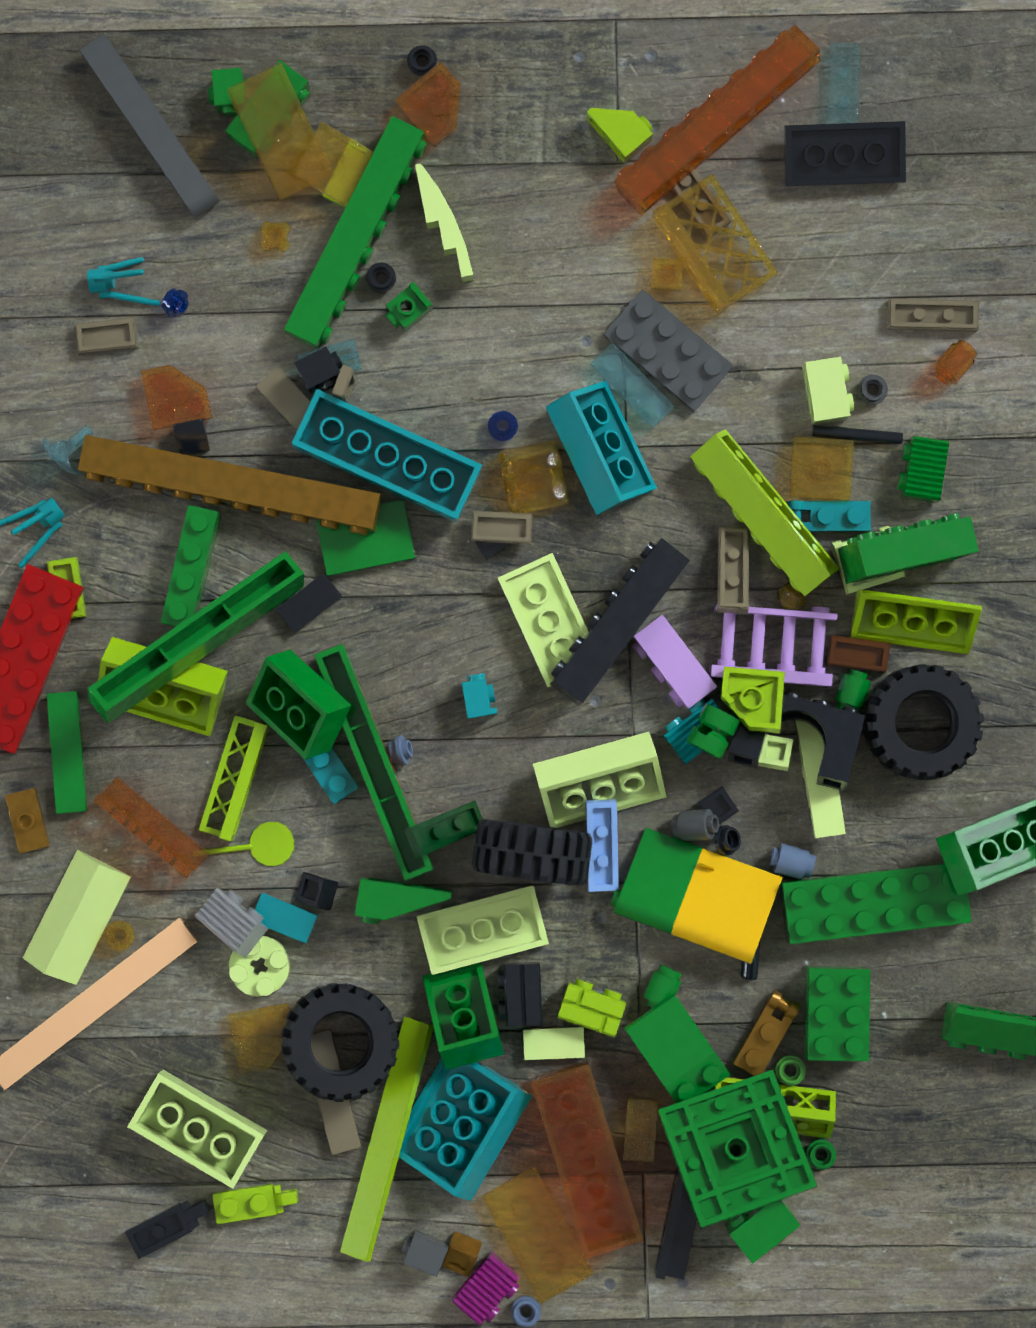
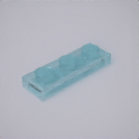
(632, 385)

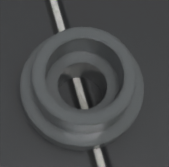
(879, 383)

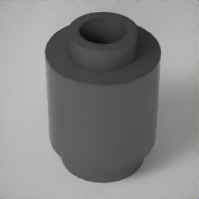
(695, 825)

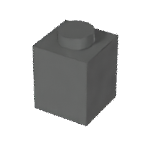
(424, 1252)

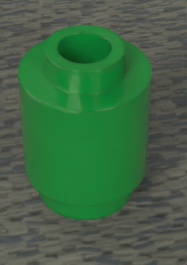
(852, 690)
(662, 985)

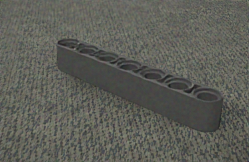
(149, 125)

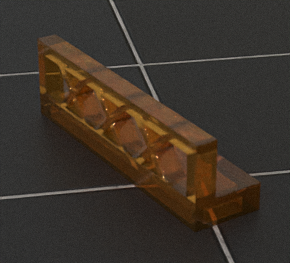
(152, 827)

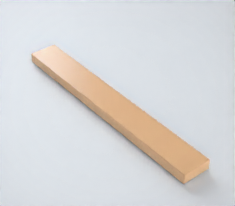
(95, 1002)

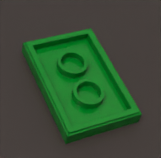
(353, 552)

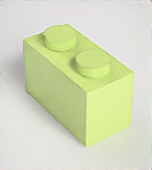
(827, 390)

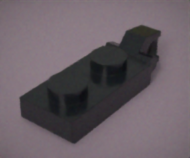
(166, 1227)

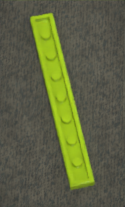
(387, 1140)

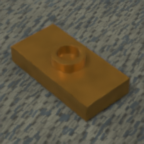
(27, 820)

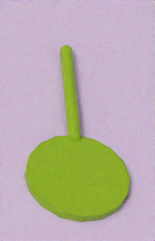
(269, 844)

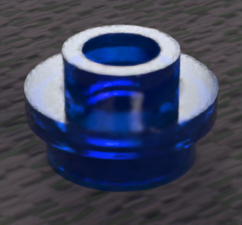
(175, 302)
(502, 435)

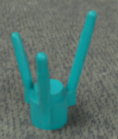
(104, 277)
(47, 513)

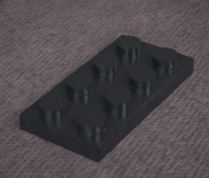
(845, 153)

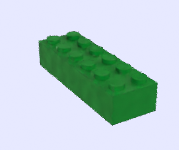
(871, 903)

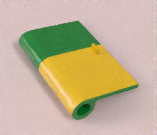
(697, 895)

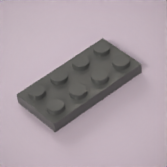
(668, 350)

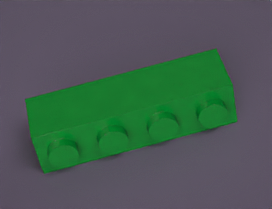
(191, 565)

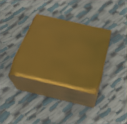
(461, 1254)

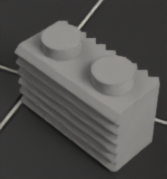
(231, 921)

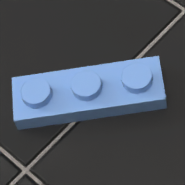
(602, 826)

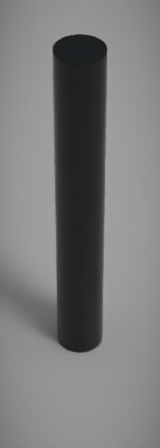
(857, 434)

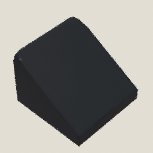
(191, 436)
(316, 891)

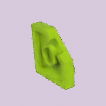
(754, 697)

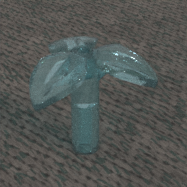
(61, 450)

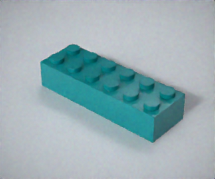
(386, 455)

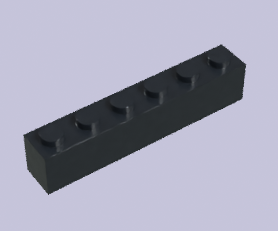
(619, 621)

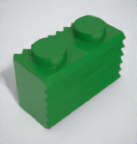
(924, 469)

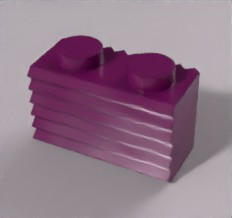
(486, 1288)

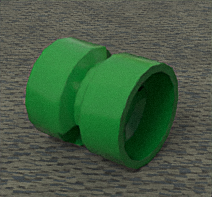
(713, 731)

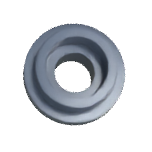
(400, 750)
(525, 1321)

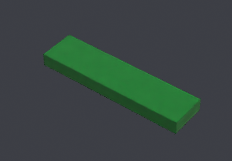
(67, 752)

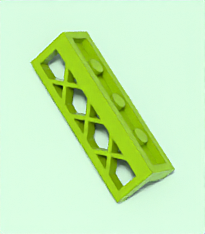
(243, 782)
(805, 1116)

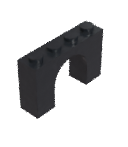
(837, 727)

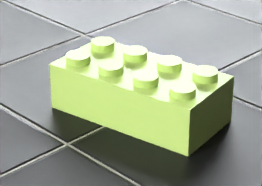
(197, 1128)

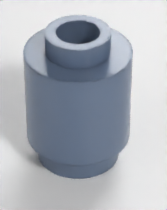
(792, 861)

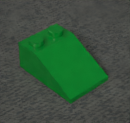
(387, 899)
(463, 1016)
(677, 1050)

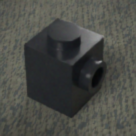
(319, 369)

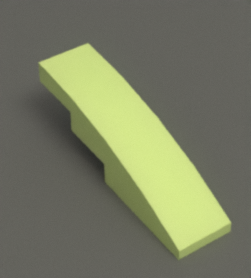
(440, 215)
(822, 800)

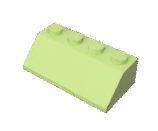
(614, 770)

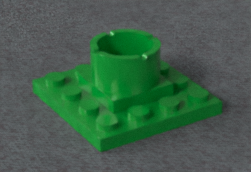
(741, 1117)

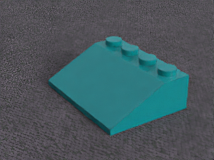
(462, 1125)

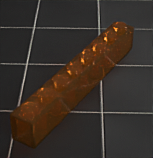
(717, 119)

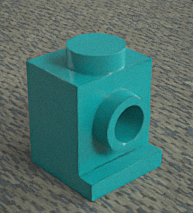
(478, 696)

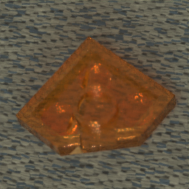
(433, 103)
(174, 397)

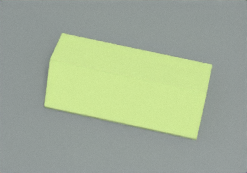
(76, 918)

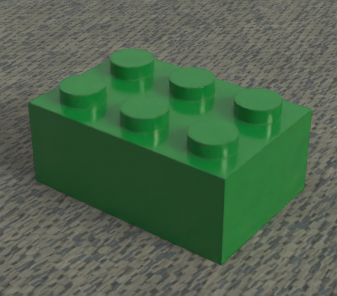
(298, 704)
(837, 1013)

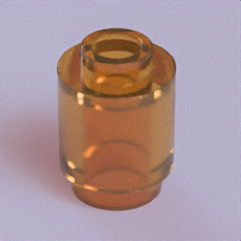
(954, 362)

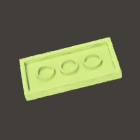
(544, 611)
(482, 929)

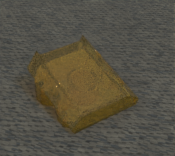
(533, 477)

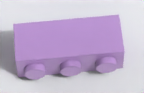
(673, 663)

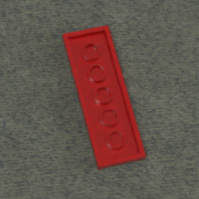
(30, 646)

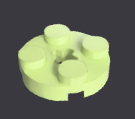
(265, 982)

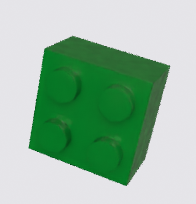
(762, 1229)

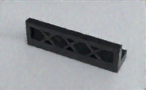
(676, 1233)

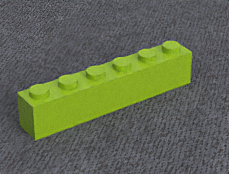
(764, 512)

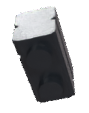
(522, 994)

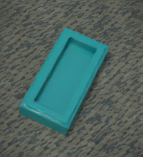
(286, 917)

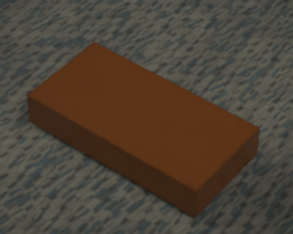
(857, 654)

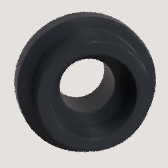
(415, 54)
(379, 268)
(727, 840)

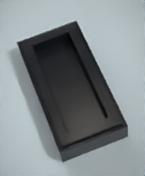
(309, 603)

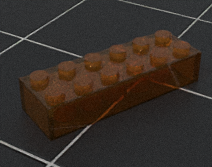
(586, 1159)

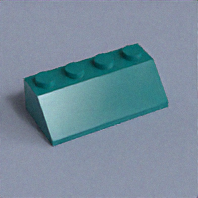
(600, 447)

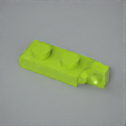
(252, 1202)

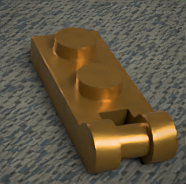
(766, 1034)

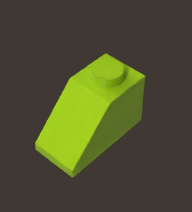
(621, 130)

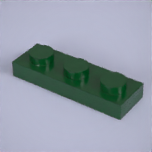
(443, 829)

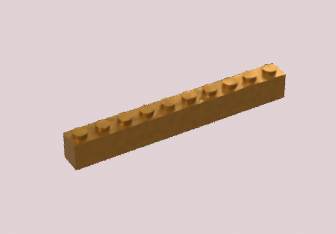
(230, 483)

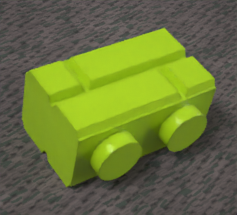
(592, 1008)

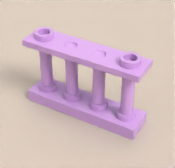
(815, 673)

